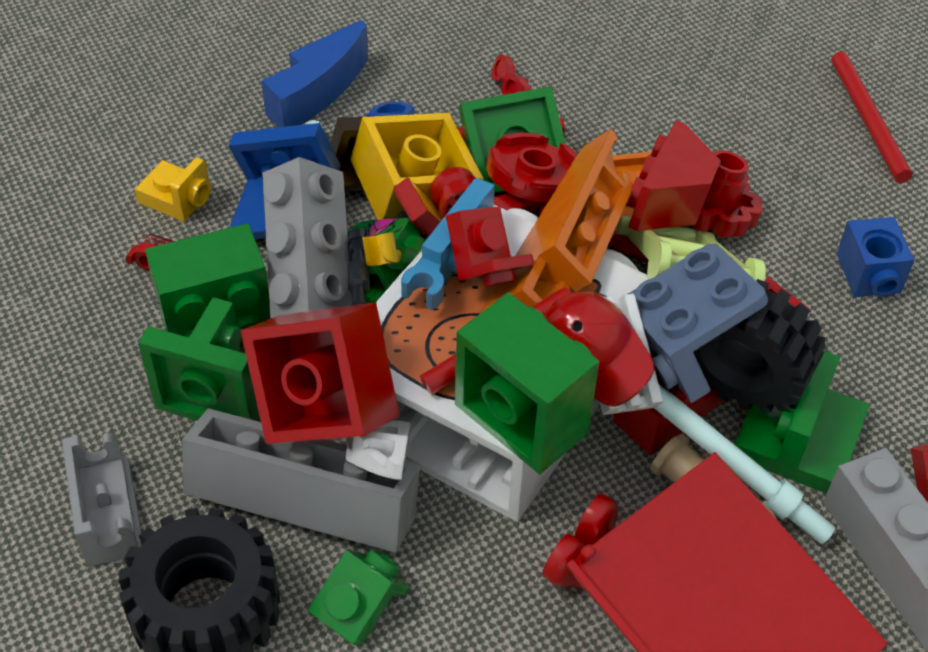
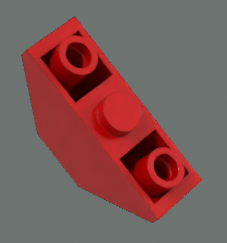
(673, 181)

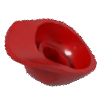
(611, 338)

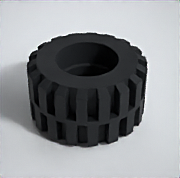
(191, 551)

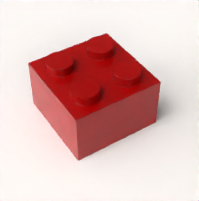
(321, 374)

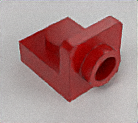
(482, 247)

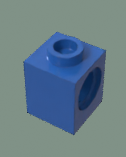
(874, 257)

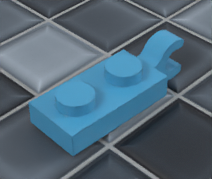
(437, 257)

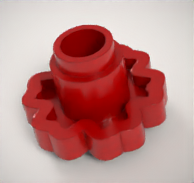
(729, 203)

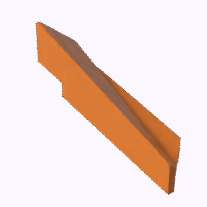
(572, 227)

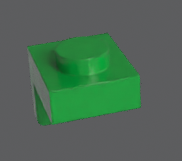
(358, 593)

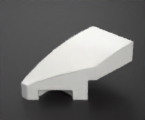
(381, 450)

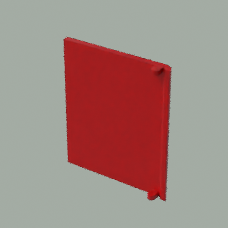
(716, 575)

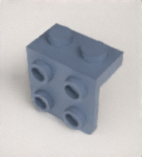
(690, 308)

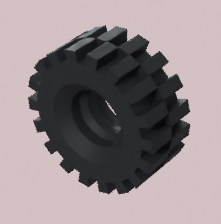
(765, 356)

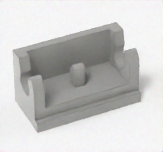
(101, 500)

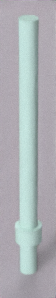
(778, 496)

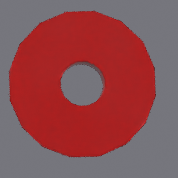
(528, 165)

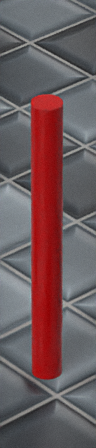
(872, 118)

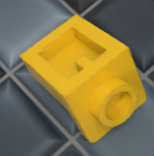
(175, 189)

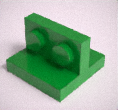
(507, 114)
(200, 369)
(808, 437)

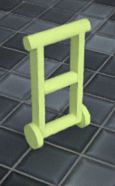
(671, 245)

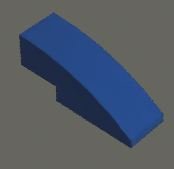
(315, 76)

